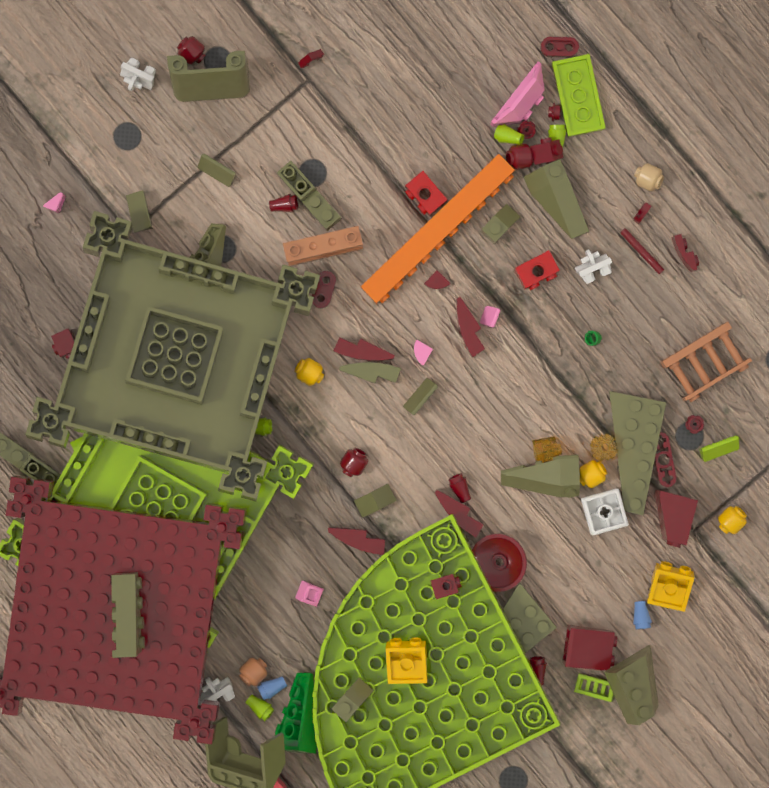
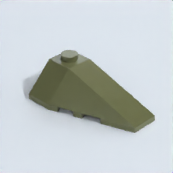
(555, 194)
(211, 245)
(551, 478)

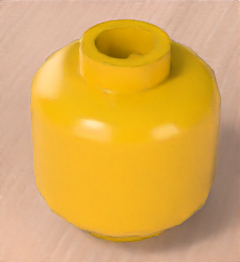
(309, 371)
(592, 473)
(732, 520)

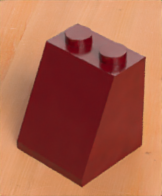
(675, 517)
(589, 648)

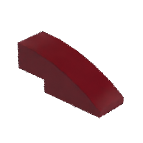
(468, 327)
(362, 351)
(460, 513)
(357, 539)

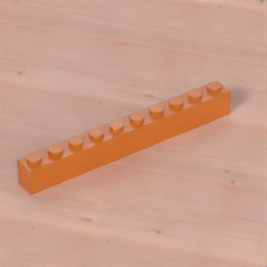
(437, 229)

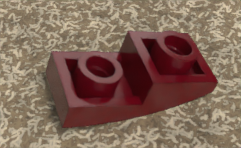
(688, 258)

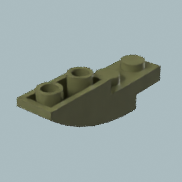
(309, 195)
(26, 460)

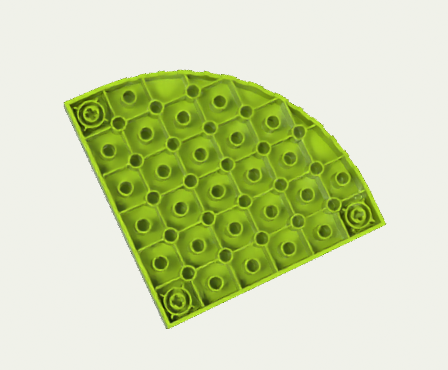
(478, 685)

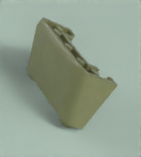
(210, 83)

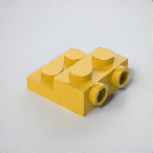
(670, 586)
(406, 661)

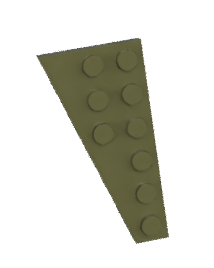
(637, 433)
(527, 618)

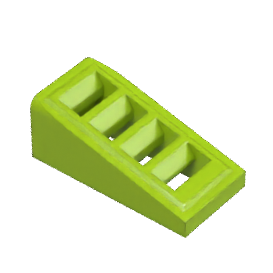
(578, 688)

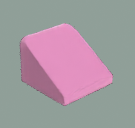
(55, 203)
(490, 316)
(309, 593)

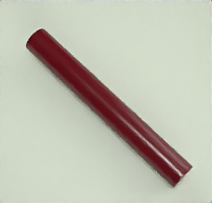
(642, 251)

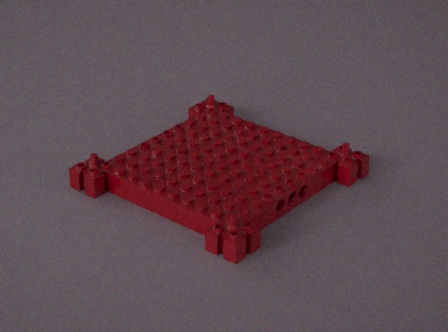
(64, 607)

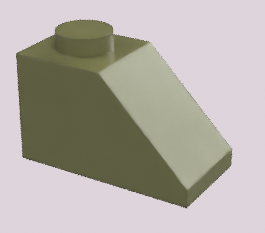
(500, 223)
(352, 699)

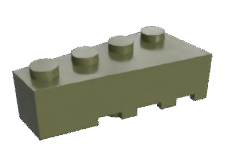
(127, 615)

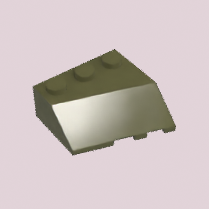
(635, 686)

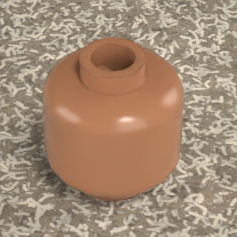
(253, 671)

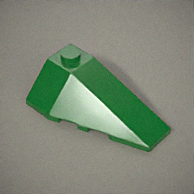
(298, 717)

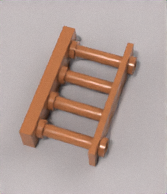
(323, 246)
(706, 343)

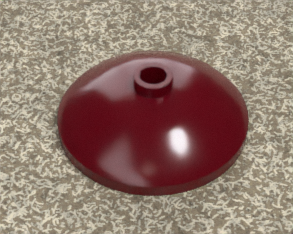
(514, 561)

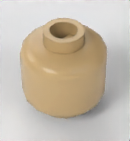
(649, 177)

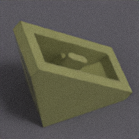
(375, 500)

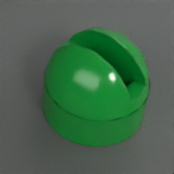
(590, 338)

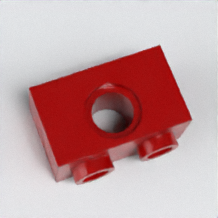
(420, 183)
(545, 262)

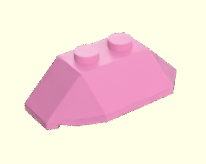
(522, 100)

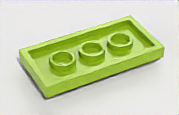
(578, 95)

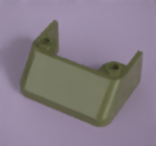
(236, 769)

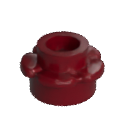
(554, 112)
(527, 134)
(694, 429)

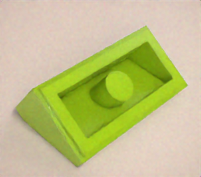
(719, 448)

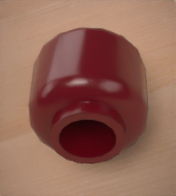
(191, 50)
(519, 156)
(354, 462)

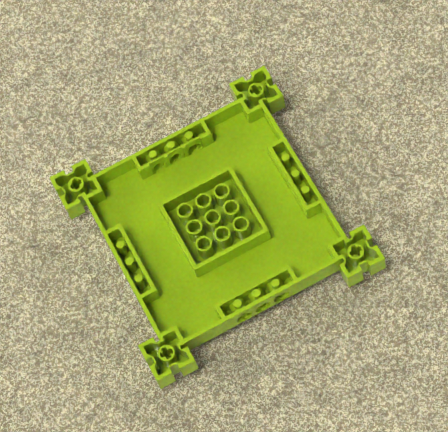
(149, 483)

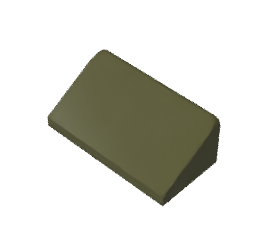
(216, 170)
(139, 211)
(420, 396)

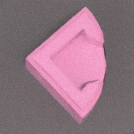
(421, 352)

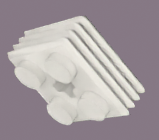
(615, 518)

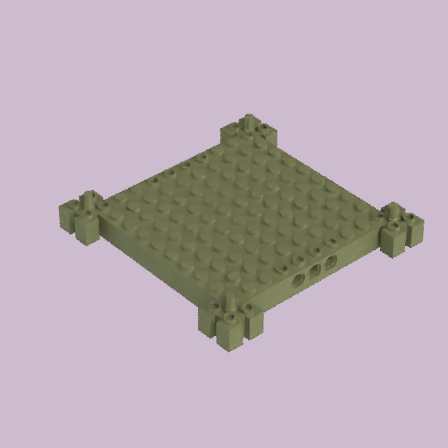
(173, 356)

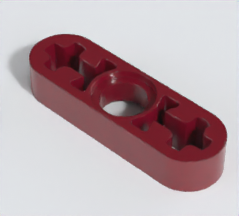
(660, 475)

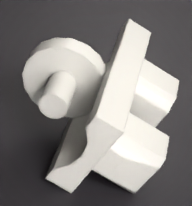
(136, 77)
(591, 263)
(216, 689)

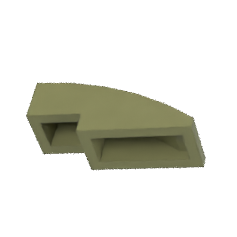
(371, 371)

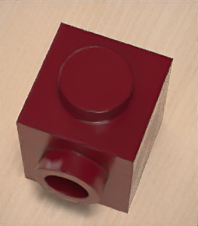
(547, 151)
(63, 343)
(446, 586)

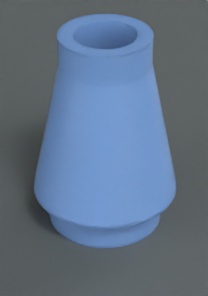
(641, 616)
(271, 688)

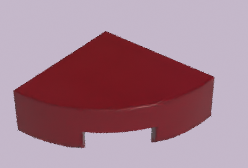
(304, 62)
(642, 212)
(437, 281)

